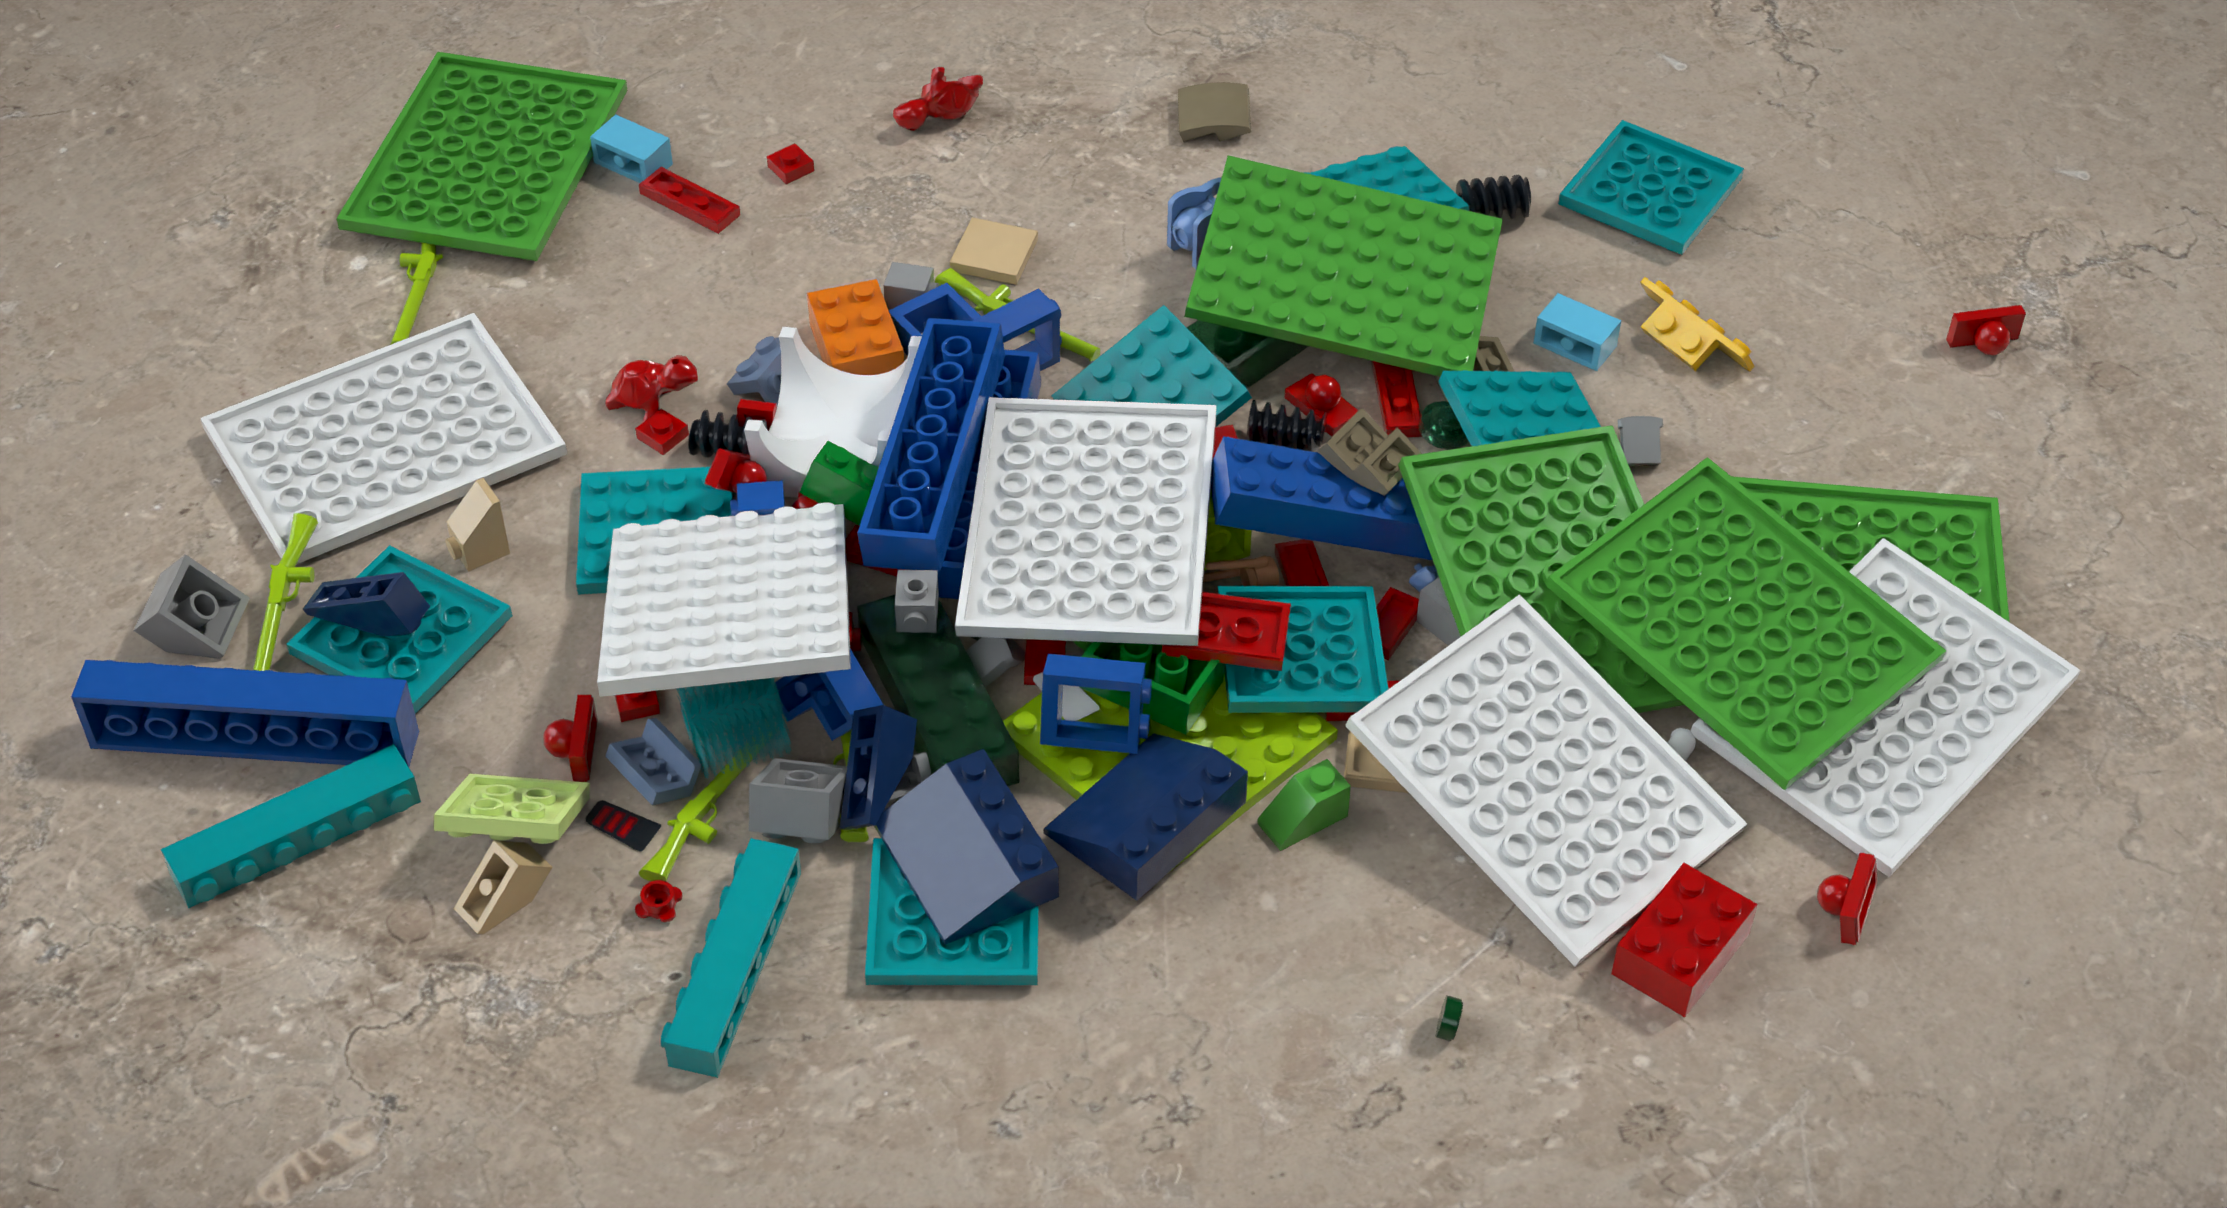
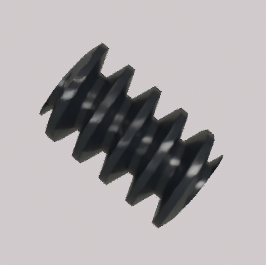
(1496, 195)
(1286, 428)
(710, 436)

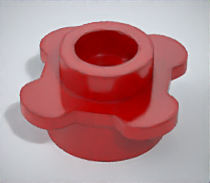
(656, 892)

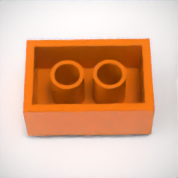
(855, 329)

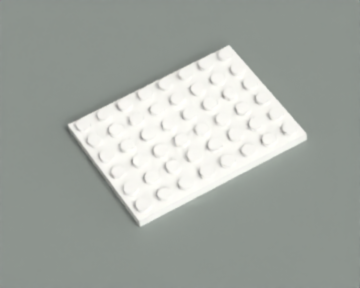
(383, 436)
(1089, 522)
(725, 600)
(1936, 738)
(1545, 777)

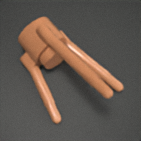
(1253, 572)

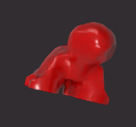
(939, 100)
(642, 383)

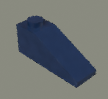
(371, 604)
(877, 761)

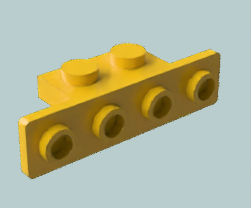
(1685, 334)

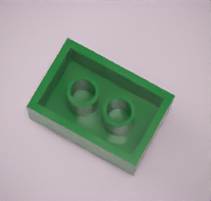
(1178, 684)

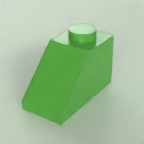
(1306, 805)

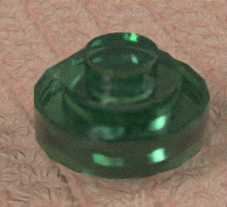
(1441, 427)

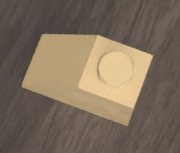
(477, 528)
(502, 884)

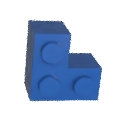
(830, 695)

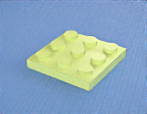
(512, 808)

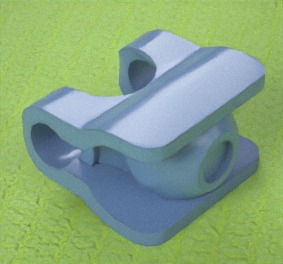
(1189, 217)

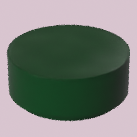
(1449, 1018)

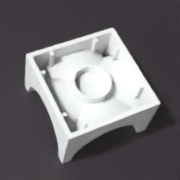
(824, 406)

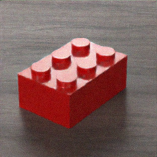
(1684, 939)

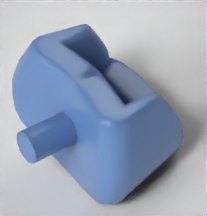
(1423, 576)

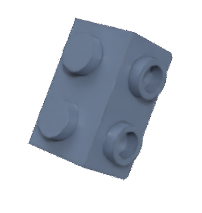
(760, 372)
(656, 764)

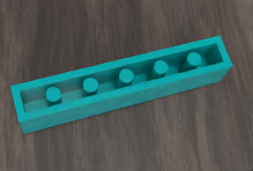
(291, 826)
(732, 958)

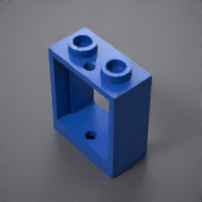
(937, 303)
(1031, 312)
(1099, 674)

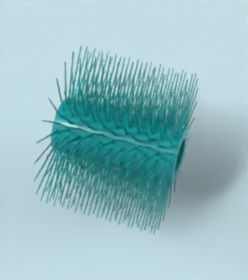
(730, 709)

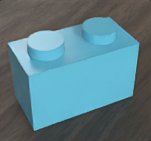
(630, 149)
(1577, 332)

